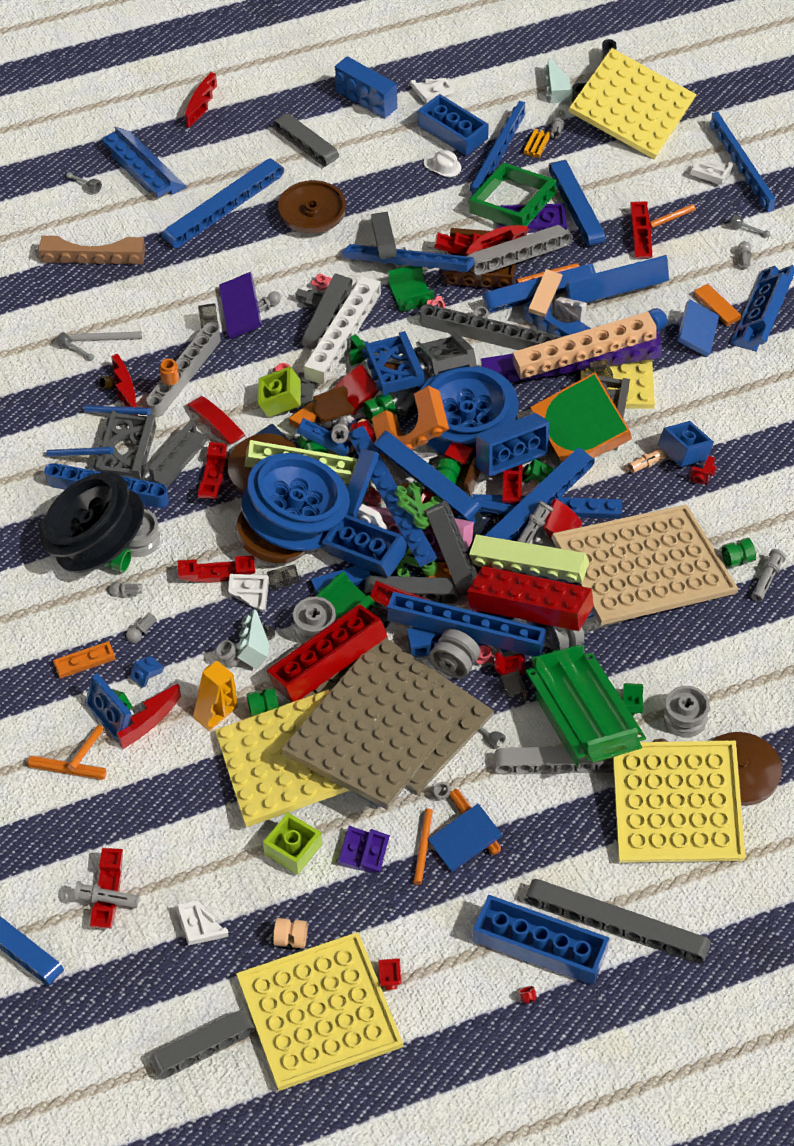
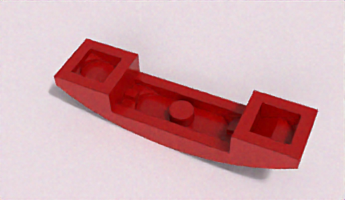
(512, 232)
(214, 470)
(215, 572)
(110, 879)

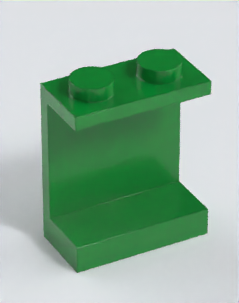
(409, 287)
(345, 595)

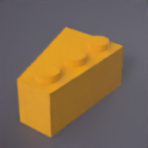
(215, 696)

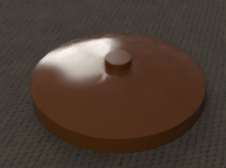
(312, 206)
(236, 463)
(260, 547)
(757, 767)

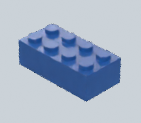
(366, 87)
(453, 124)
(512, 444)
(366, 545)

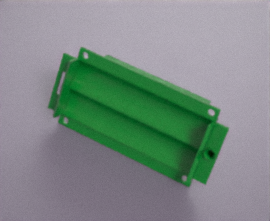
(583, 705)

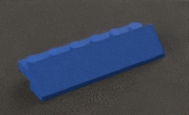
(142, 163)
(618, 280)
(763, 307)

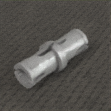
(557, 124)

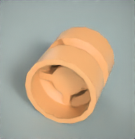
(290, 933)

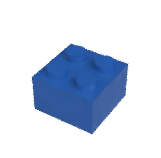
(685, 443)

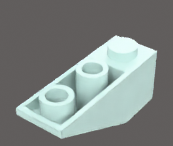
(559, 84)
(253, 641)

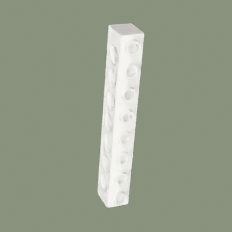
(344, 324)

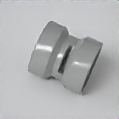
(228, 653)

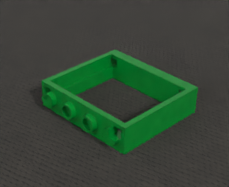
(504, 216)

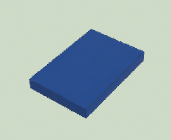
(698, 328)
(107, 706)
(465, 837)

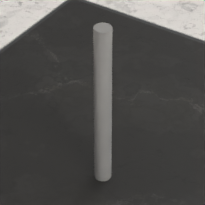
(106, 336)

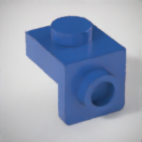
(144, 669)

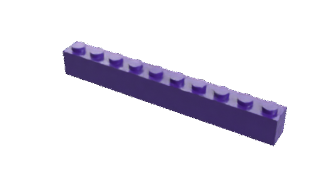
(643, 351)

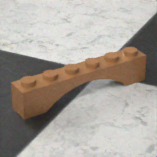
(126, 251)

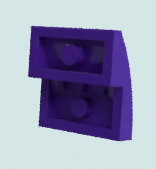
(363, 850)

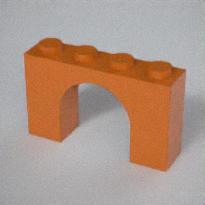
(430, 422)

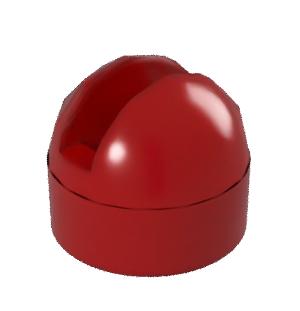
(527, 993)

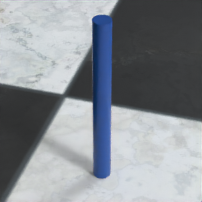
(124, 410)
(79, 451)

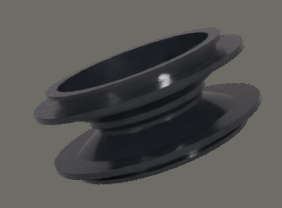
(91, 522)

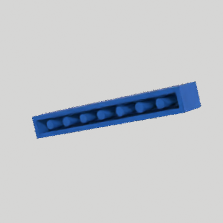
(479, 626)

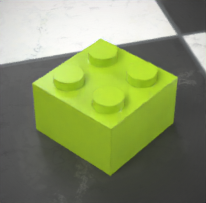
(279, 391)
(292, 843)

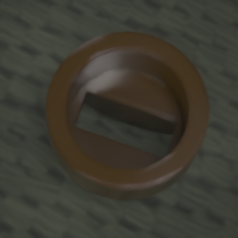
(105, 382)

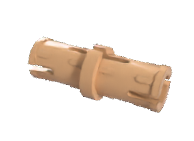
(637, 465)

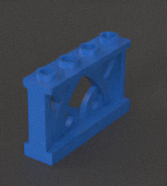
(393, 346)

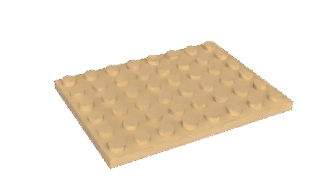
(648, 564)

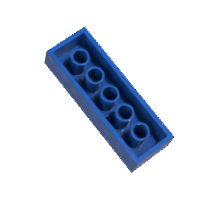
(540, 939)

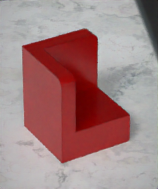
(459, 453)

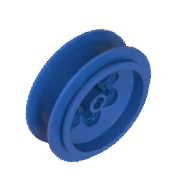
(473, 403)
(294, 501)

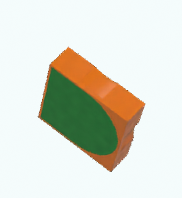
(583, 419)

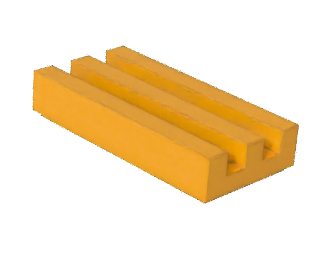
(539, 135)

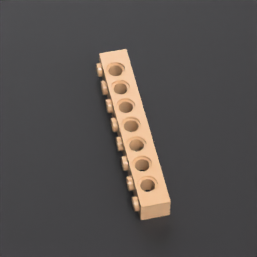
(584, 345)

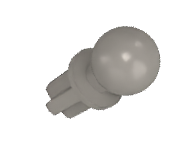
(744, 254)
(272, 299)
(118, 589)
(134, 634)

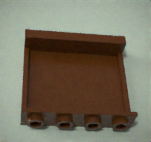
(494, 279)

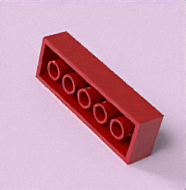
(530, 598)
(327, 653)

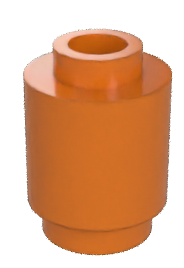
(169, 372)

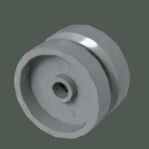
(147, 537)
(312, 617)
(562, 638)
(455, 653)
(686, 711)

